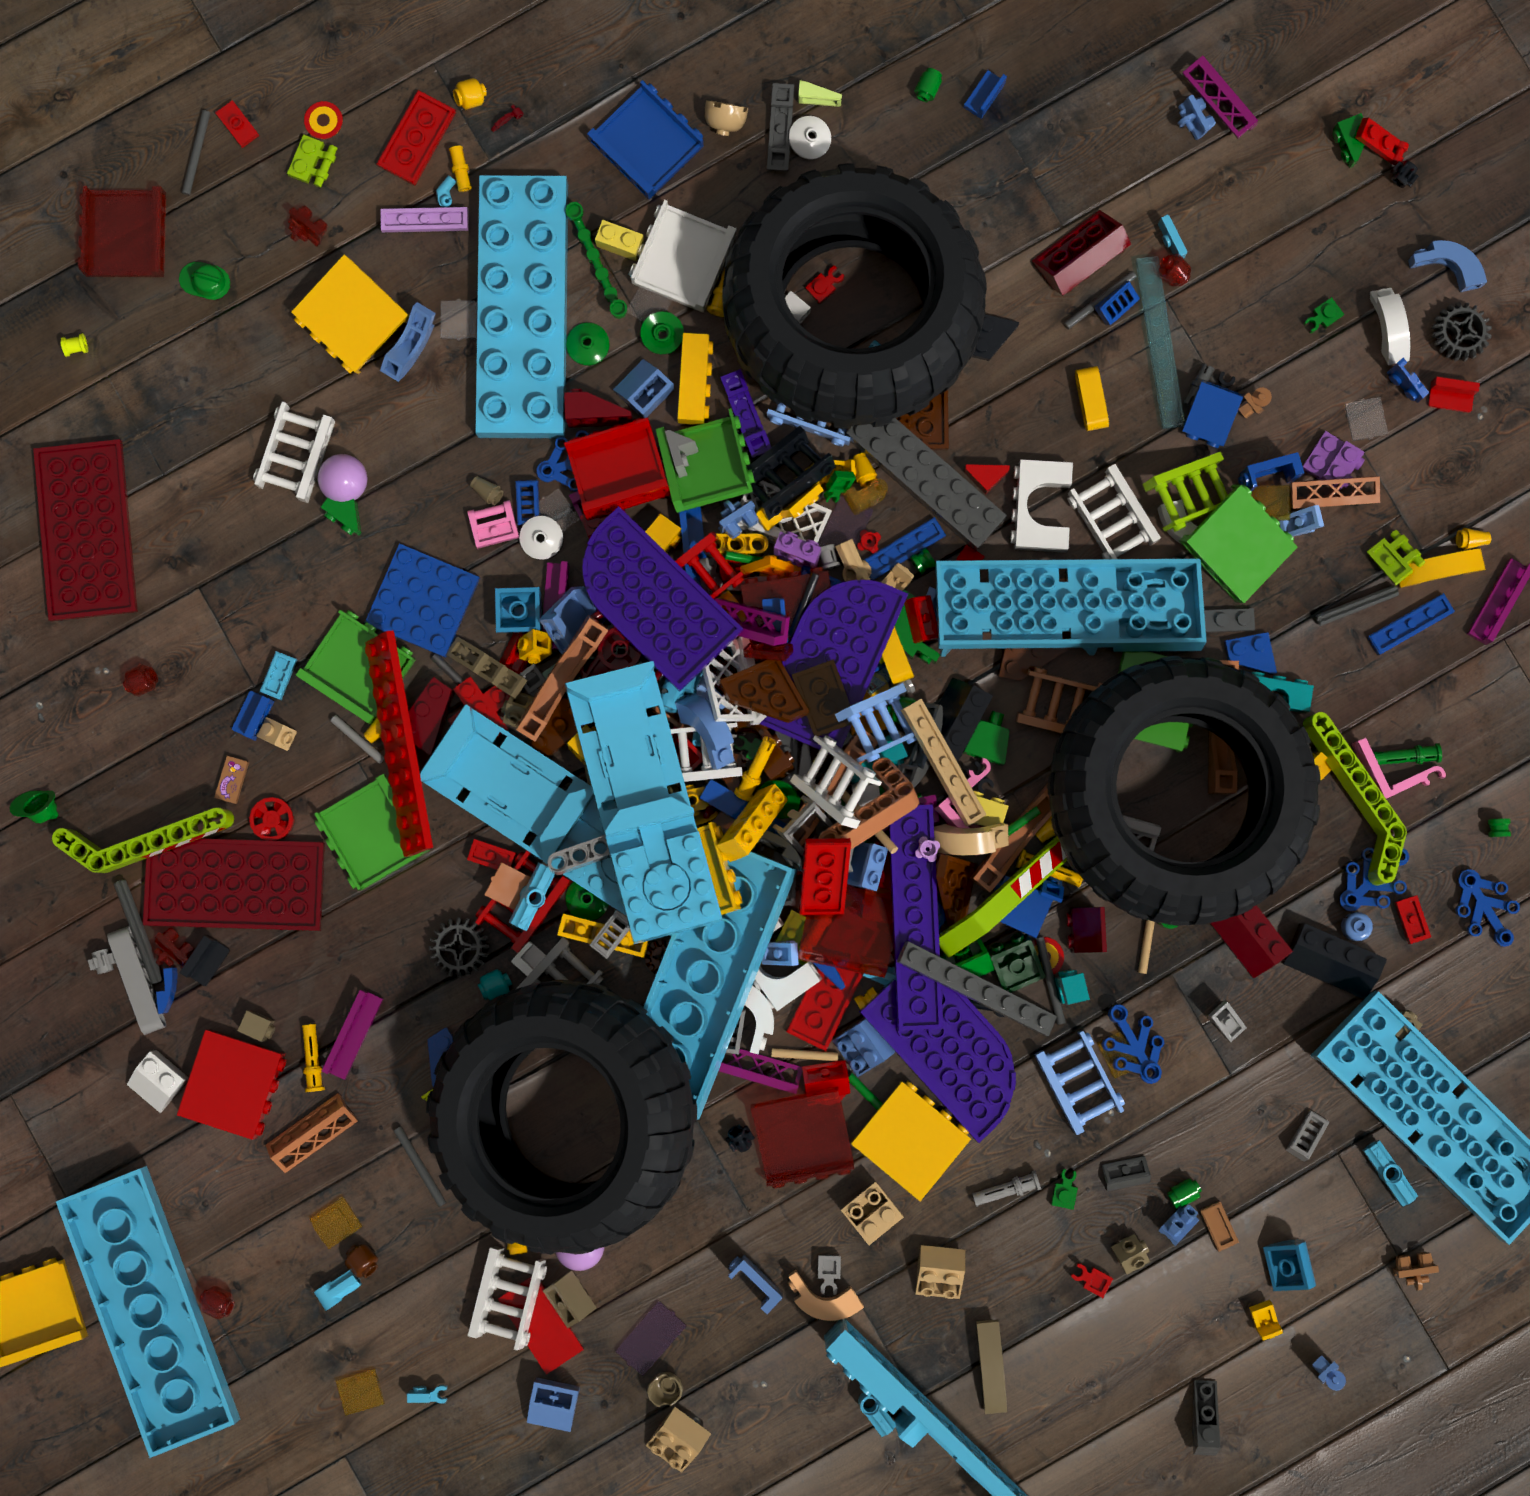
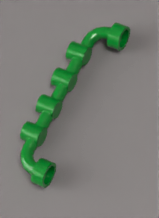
(617, 307)

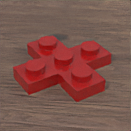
(485, 704)

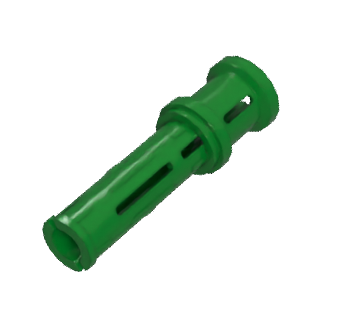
(1417, 754)

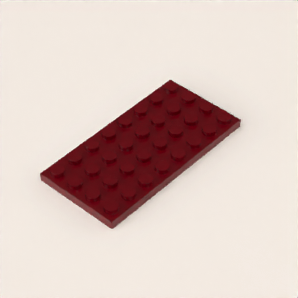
(83, 515)
(236, 885)

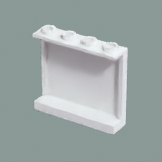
(682, 257)

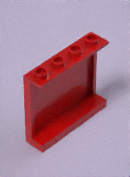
(617, 468)
(231, 1085)

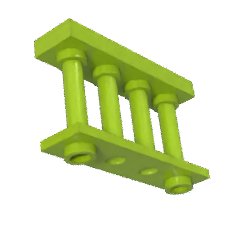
(1176, 477)

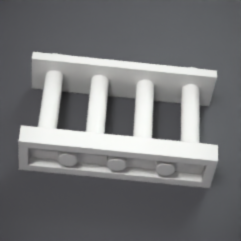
(309, 468)
(1124, 497)
(706, 772)
(819, 793)
(485, 1302)

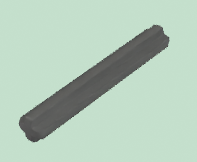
(1356, 605)

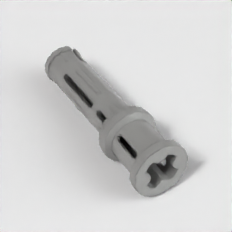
(1016, 1186)

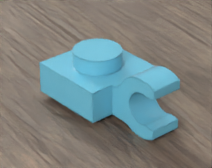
(422, 1395)

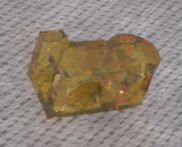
(866, 497)

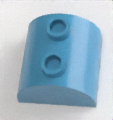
(518, 609)
(1289, 1265)

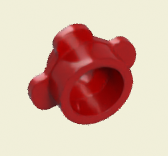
(874, 537)

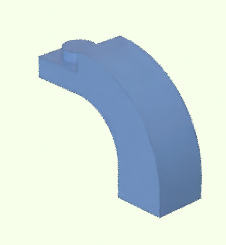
(1455, 256)
(411, 343)
(716, 735)

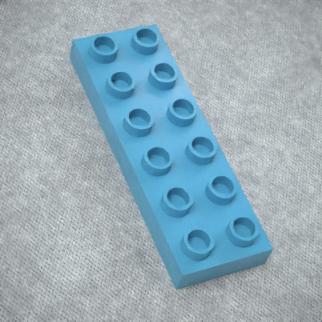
(522, 307)
(713, 969)
(148, 1311)

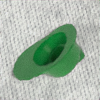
(204, 280)
(35, 805)

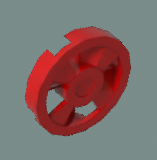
(271, 819)

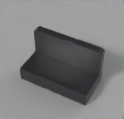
(205, 960)

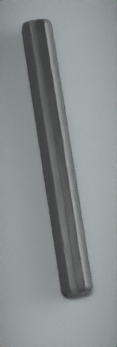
(138, 931)

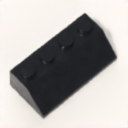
(962, 711)
(1334, 961)

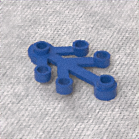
(558, 467)
(1367, 885)
(1484, 905)
(1135, 1047)

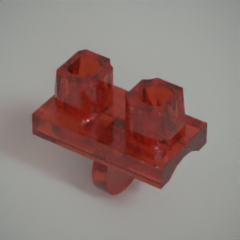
(305, 229)
(166, 942)

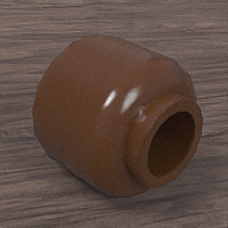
(361, 1260)

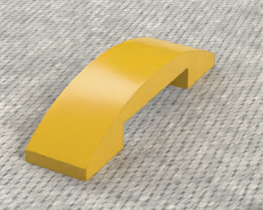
(1445, 566)

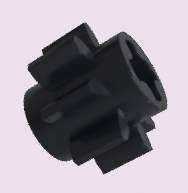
(1404, 174)
(739, 1138)

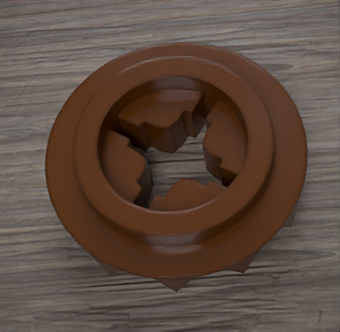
(654, 950)

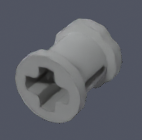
(828, 557)

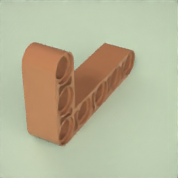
(882, 811)

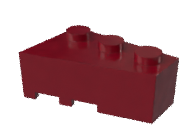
(429, 715)

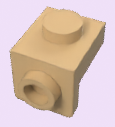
(898, 577)
(276, 734)

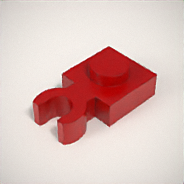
(823, 286)
(1095, 1280)

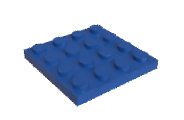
(422, 600)

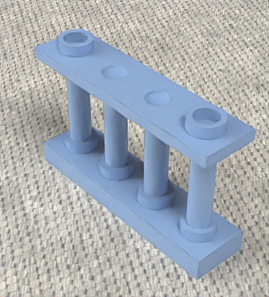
(778, 417)
(866, 709)
(1067, 1100)

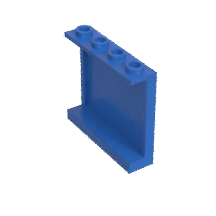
(647, 140)

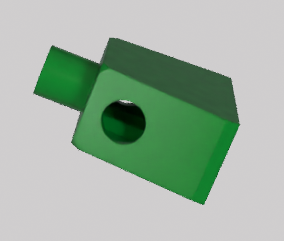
(989, 740)

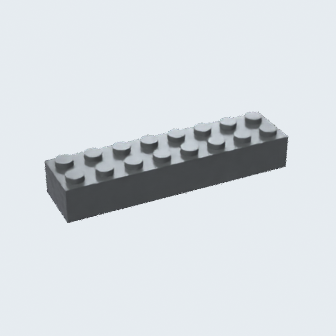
(929, 480)

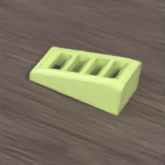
(817, 95)

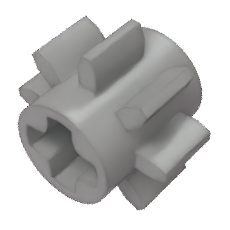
(102, 961)

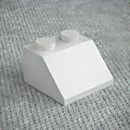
(157, 1080)

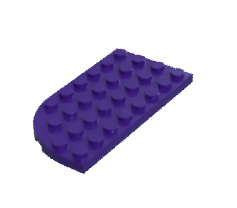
(654, 600)
(846, 625)
(961, 1064)

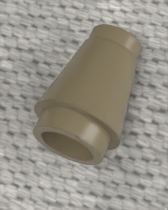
(487, 490)

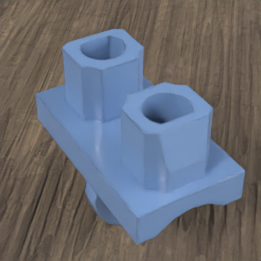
(1193, 117)
(730, 523)
(1180, 1224)
(1328, 1373)

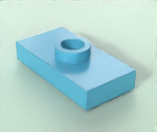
(1171, 237)
(278, 675)

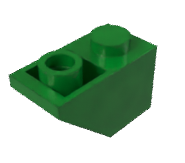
(1345, 134)
(345, 513)

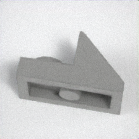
(680, 448)
(1227, 1021)

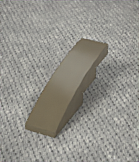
(486, 667)
(991, 1366)

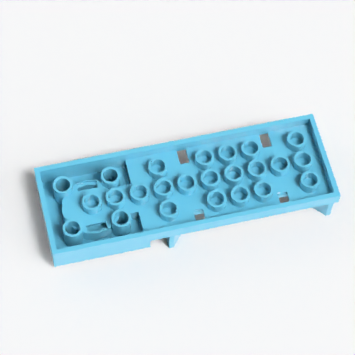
(1101, 604)
(520, 793)
(650, 832)
(1410, 1089)
(918, 1413)

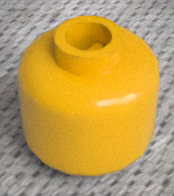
(469, 93)

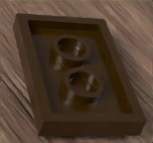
(823, 695)

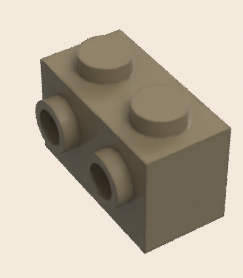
(569, 1299)

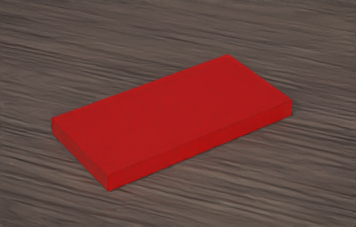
(416, 137)
(824, 876)
(823, 1009)
(549, 1337)

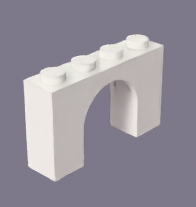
(1027, 532)
(785, 989)

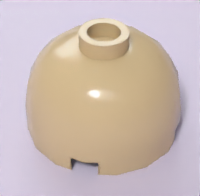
(725, 116)

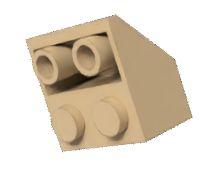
(872, 1213)
(940, 1272)
(678, 1439)

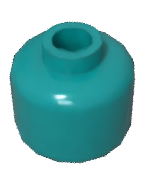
(494, 984)

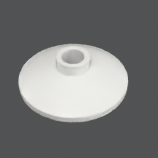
(805, 146)
(551, 531)

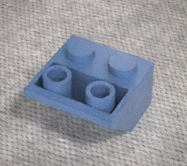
(644, 388)
(863, 1047)
(553, 1404)

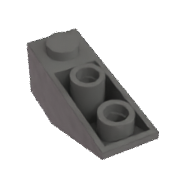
(1205, 1418)

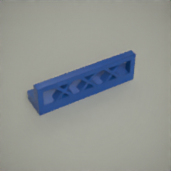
(692, 533)

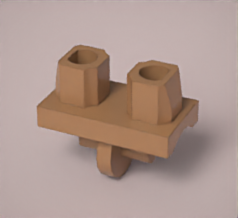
(1255, 402)
(1424, 1266)

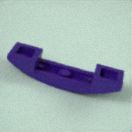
(743, 406)

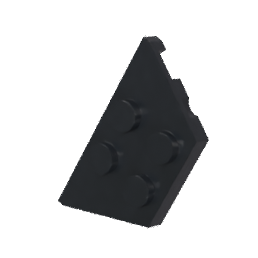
(993, 335)

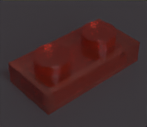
(765, 651)

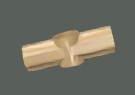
(854, 567)

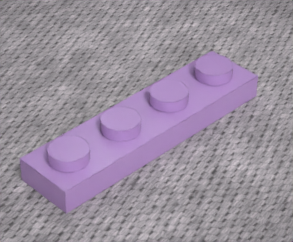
(424, 219)

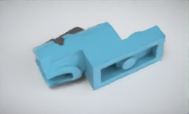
(671, 695)

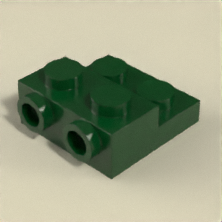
(1016, 962)

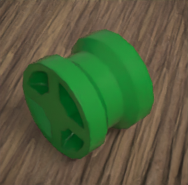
(922, 561)
(1499, 827)

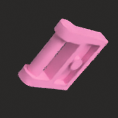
(493, 531)

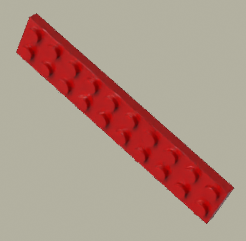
(398, 744)

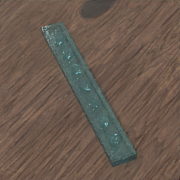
(1160, 342)

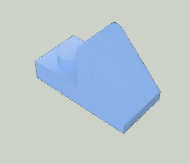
(1303, 521)
(781, 953)

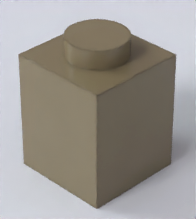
(257, 1026)

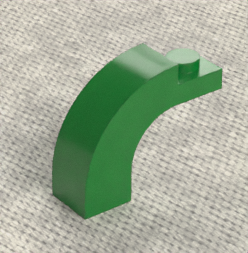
(910, 648)

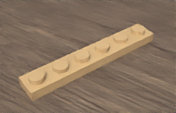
(943, 762)

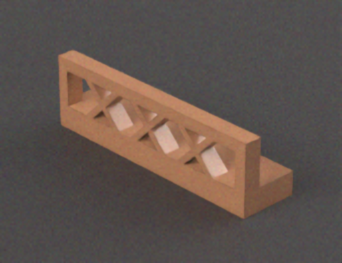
(1337, 499)
(307, 1131)

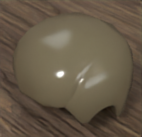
(665, 1389)

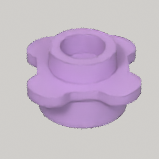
(932, 845)

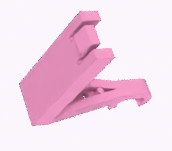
(1368, 760)
(944, 808)

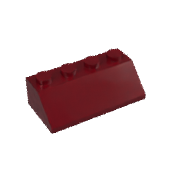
(1082, 252)
(1253, 941)

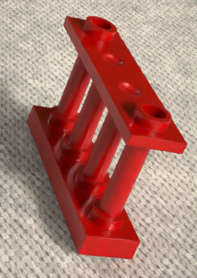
(692, 559)
(521, 939)

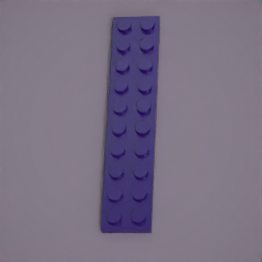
(915, 919)

